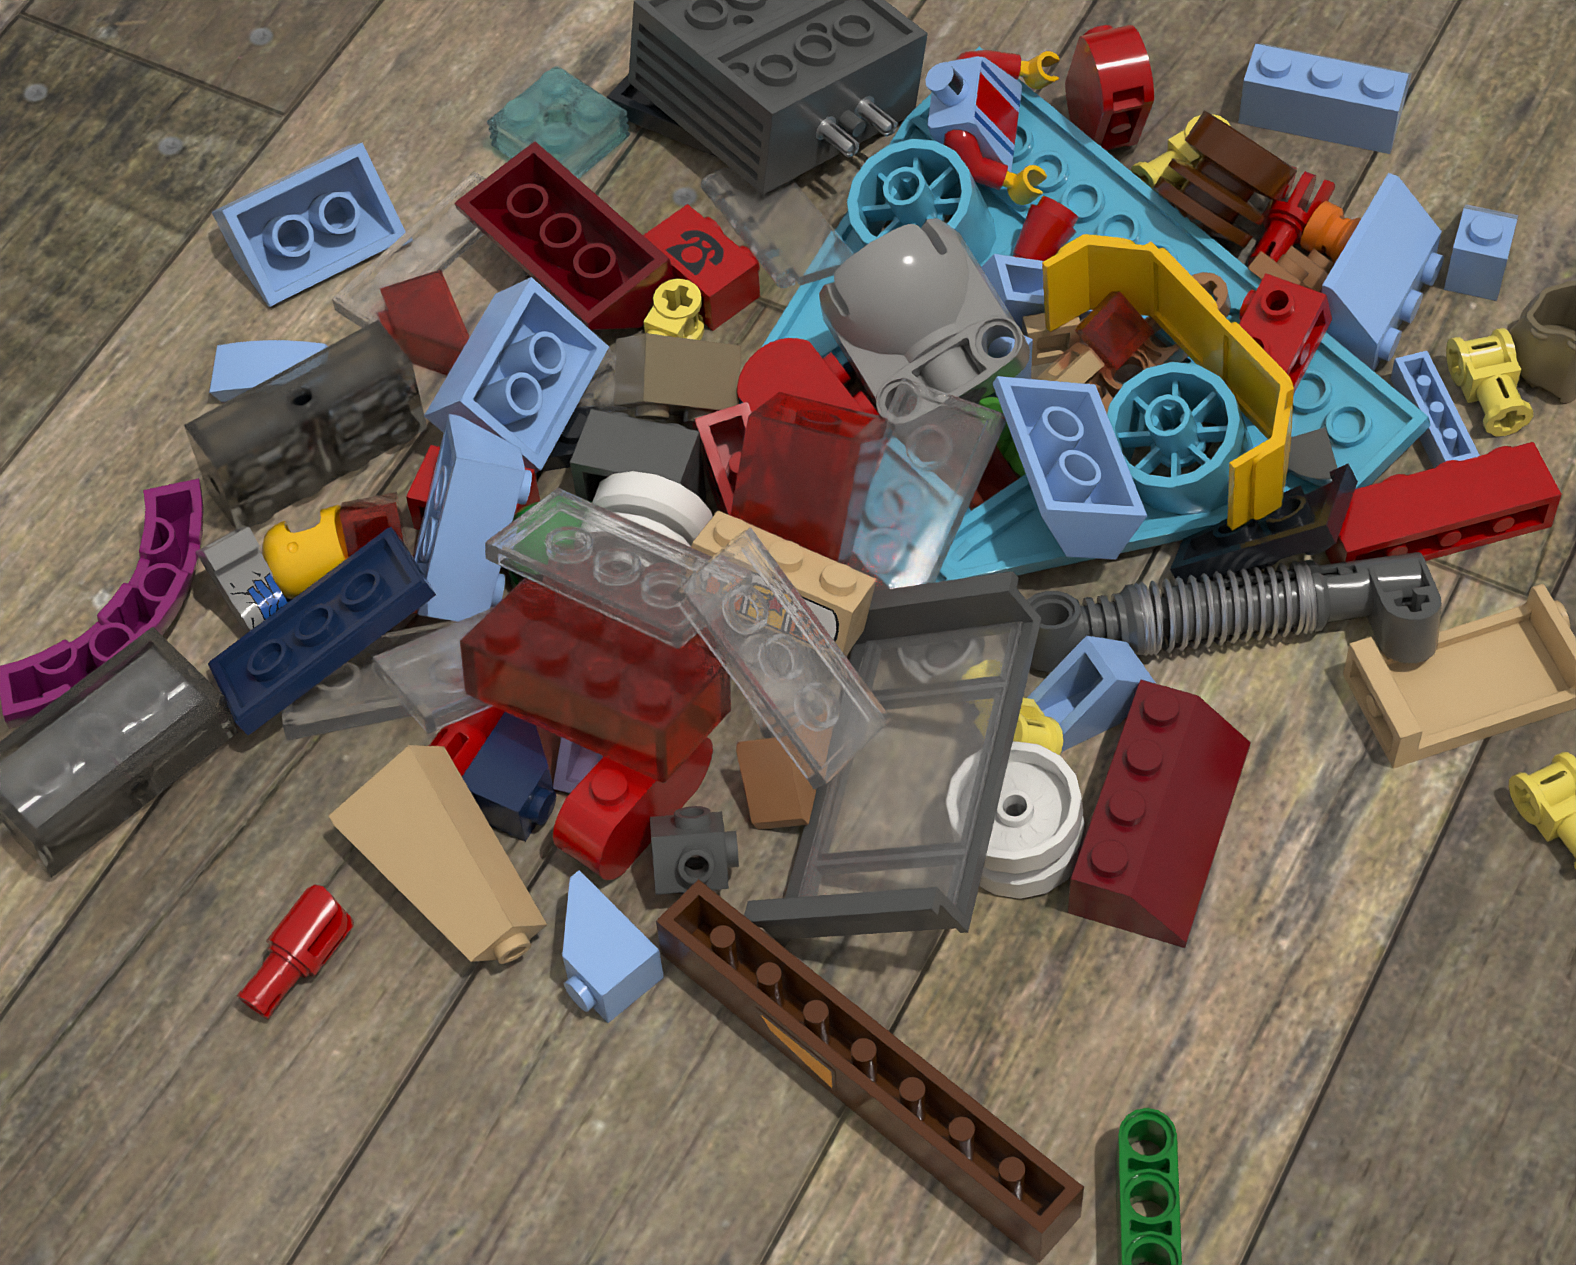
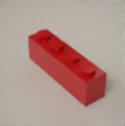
(1450, 507)

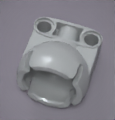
(920, 313)

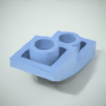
(249, 363)

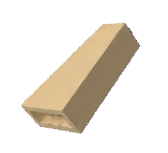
(442, 854)

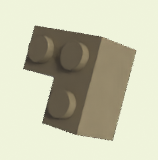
(675, 377)

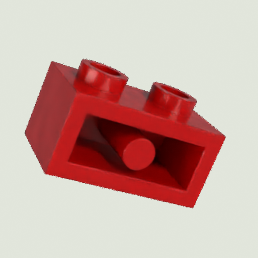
(1286, 322)

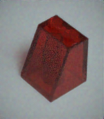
(808, 472)

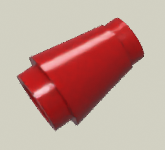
(1045, 230)

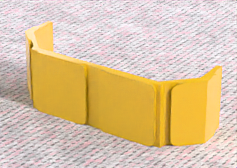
(1163, 289)

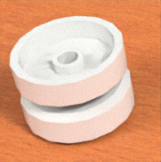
(654, 504)
(1035, 825)

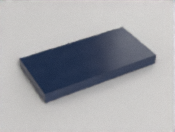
(320, 630)

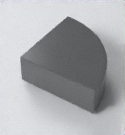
(1312, 457)

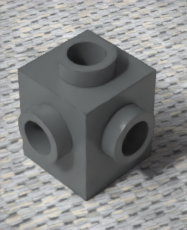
(692, 848)

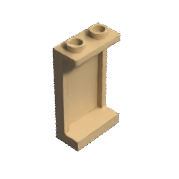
(1475, 685)

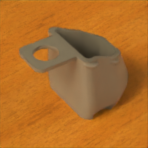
(1547, 341)

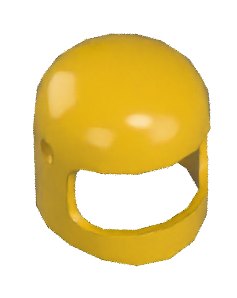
(307, 555)

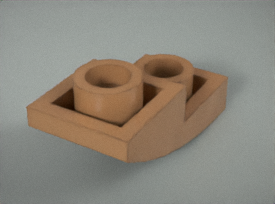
(1295, 267)

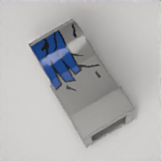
(242, 577)

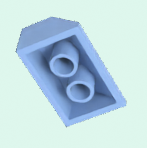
(1323, 98)
(310, 224)
(1381, 273)
(521, 371)
(1072, 464)
(468, 502)

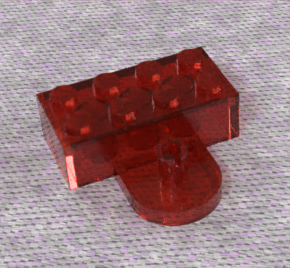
(595, 679)

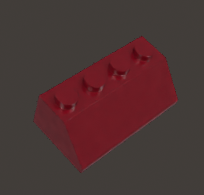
(568, 240)
(1159, 816)

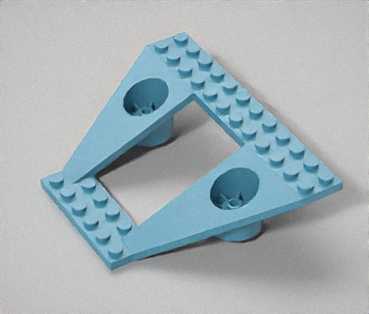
(1158, 407)

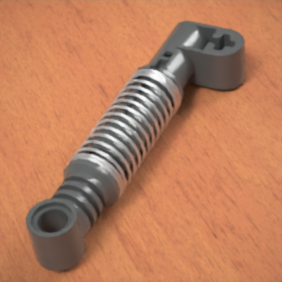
(1247, 604)

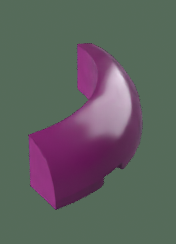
(149, 600)

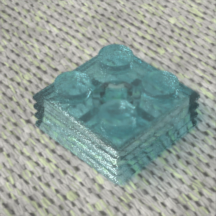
(563, 118)

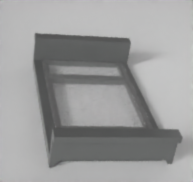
(912, 814)

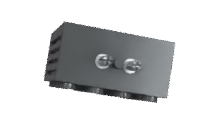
(777, 79)

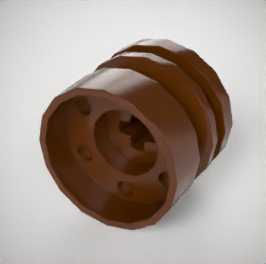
(1224, 180)

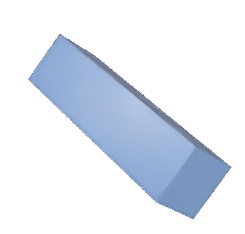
(1421, 384)

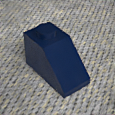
(512, 778)

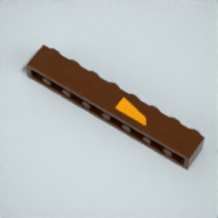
(871, 1071)

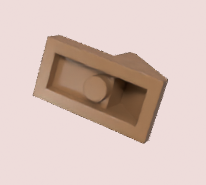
(773, 785)

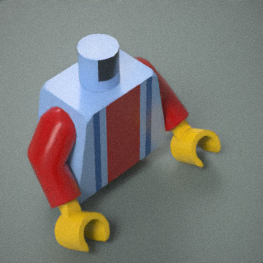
(978, 113)

